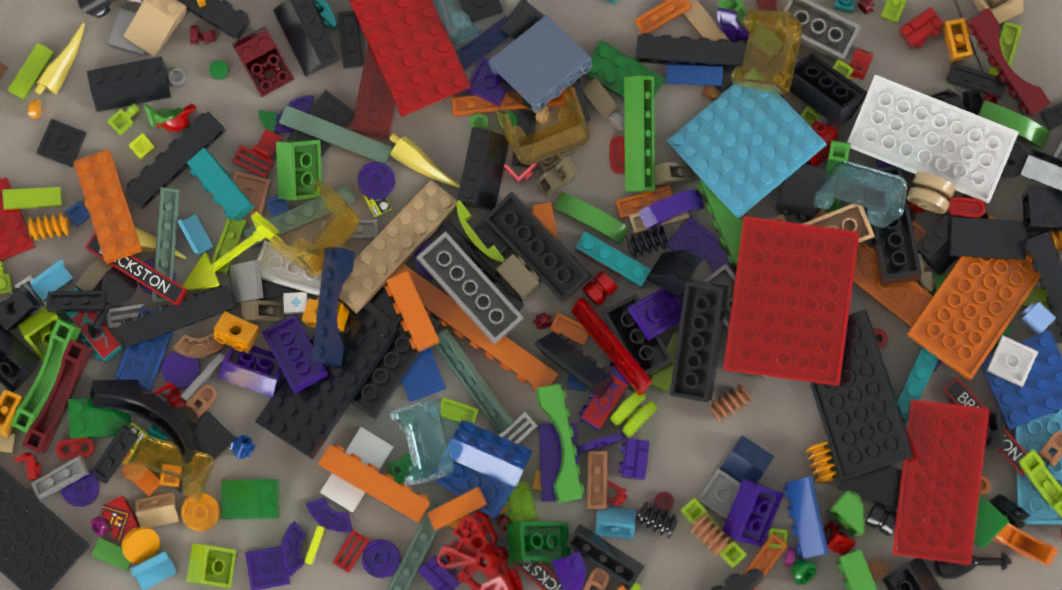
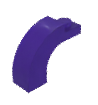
(671, 207)

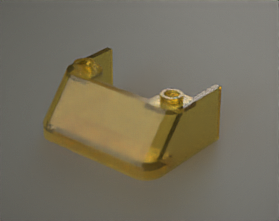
(565, 135)
(333, 234)

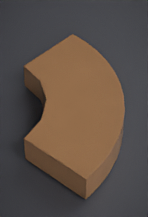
(198, 347)

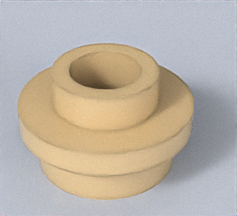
(543, 115)

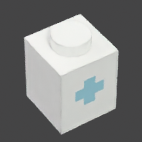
(295, 303)

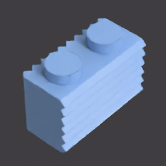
(1037, 317)

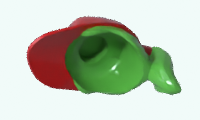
(170, 119)

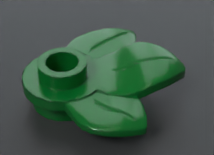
(403, 463)

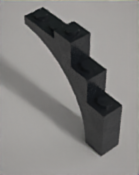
(152, 407)

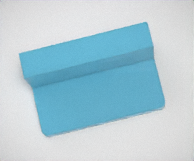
(196, 235)
(51, 280)
(616, 523)
(154, 570)

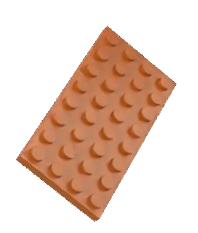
(973, 309)

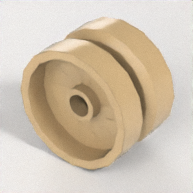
(931, 192)

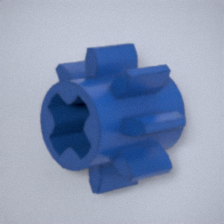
(242, 446)

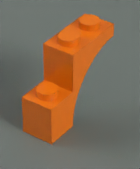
(1026, 545)

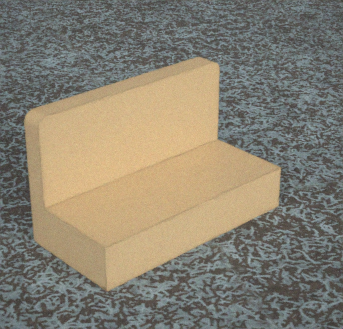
(156, 510)

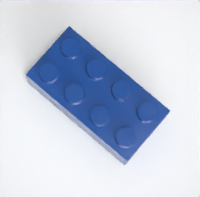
(489, 453)

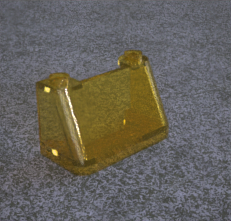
(769, 51)
(166, 459)

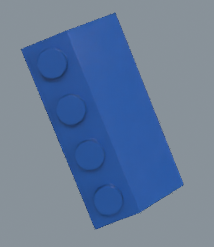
(805, 517)

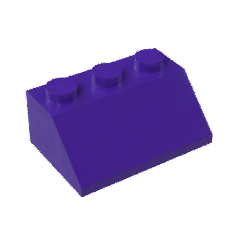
(253, 371)
(752, 512)

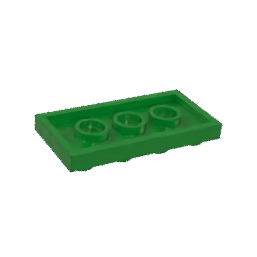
(612, 66)

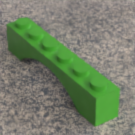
(46, 378)
(566, 484)

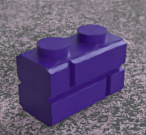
(635, 459)
(439, 577)

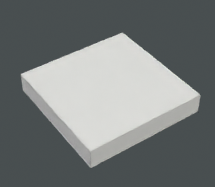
(1012, 361)

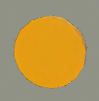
(200, 514)
(140, 544)

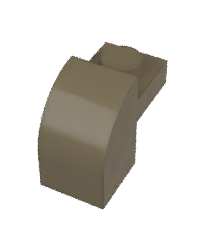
(557, 177)

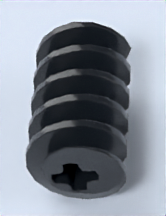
(647, 242)
(657, 519)

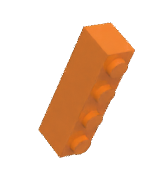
(412, 311)

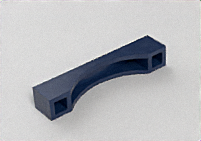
(327, 341)

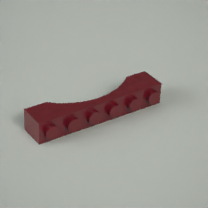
(986, 31)
(71, 369)

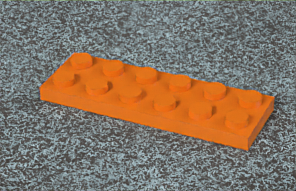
(107, 206)

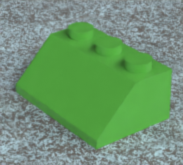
(298, 168)
(848, 513)

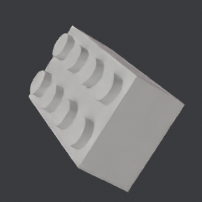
(823, 29)

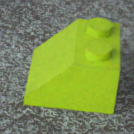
(38, 330)
(211, 565)

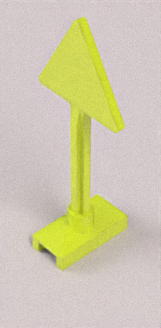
(204, 275)

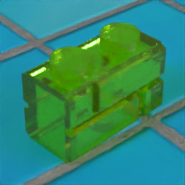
(521, 503)

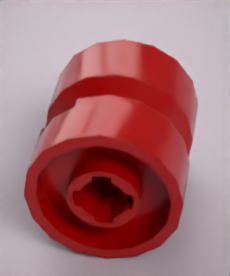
(600, 288)

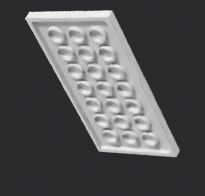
(932, 138)

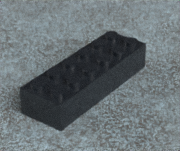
(896, 246)
(537, 247)
(698, 340)
(389, 372)

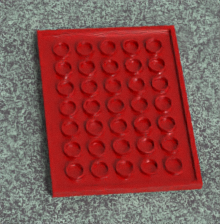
(791, 301)

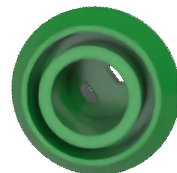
(803, 571)

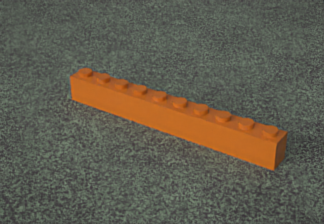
(505, 351)

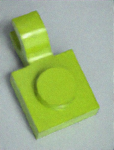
(122, 121)
(5, 281)

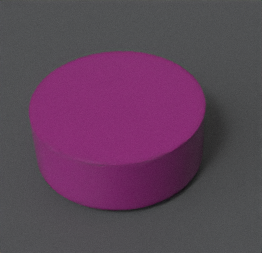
(99, 526)
(789, 556)

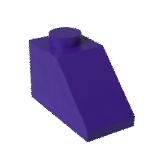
(570, 571)

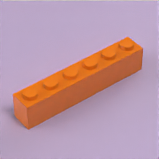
(373, 483)

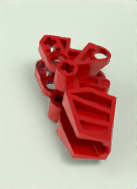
(472, 552)

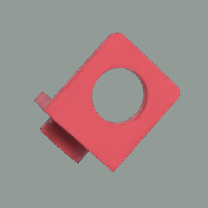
(526, 175)

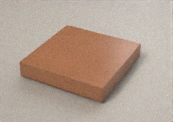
(254, 188)

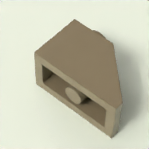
(673, 174)
(262, 311)

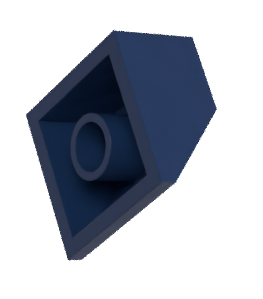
(746, 461)

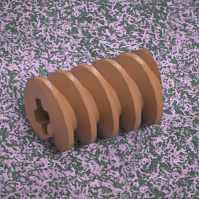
(729, 403)
(710, 535)

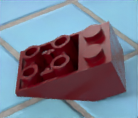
(263, 61)

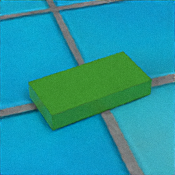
(111, 554)

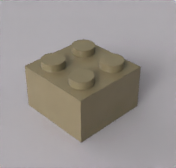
(518, 277)

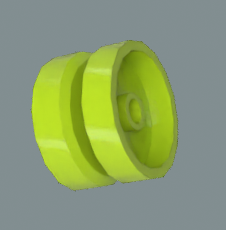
(631, 410)

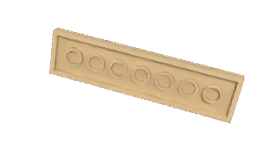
(396, 244)

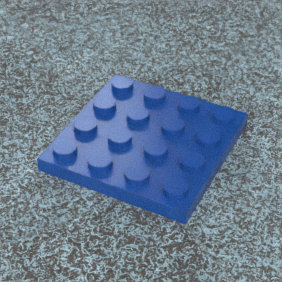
(1041, 390)

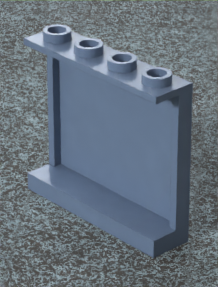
(541, 63)

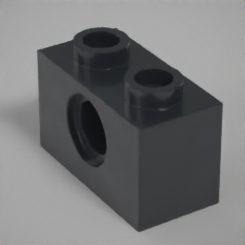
(26, 306)

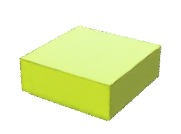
(141, 146)

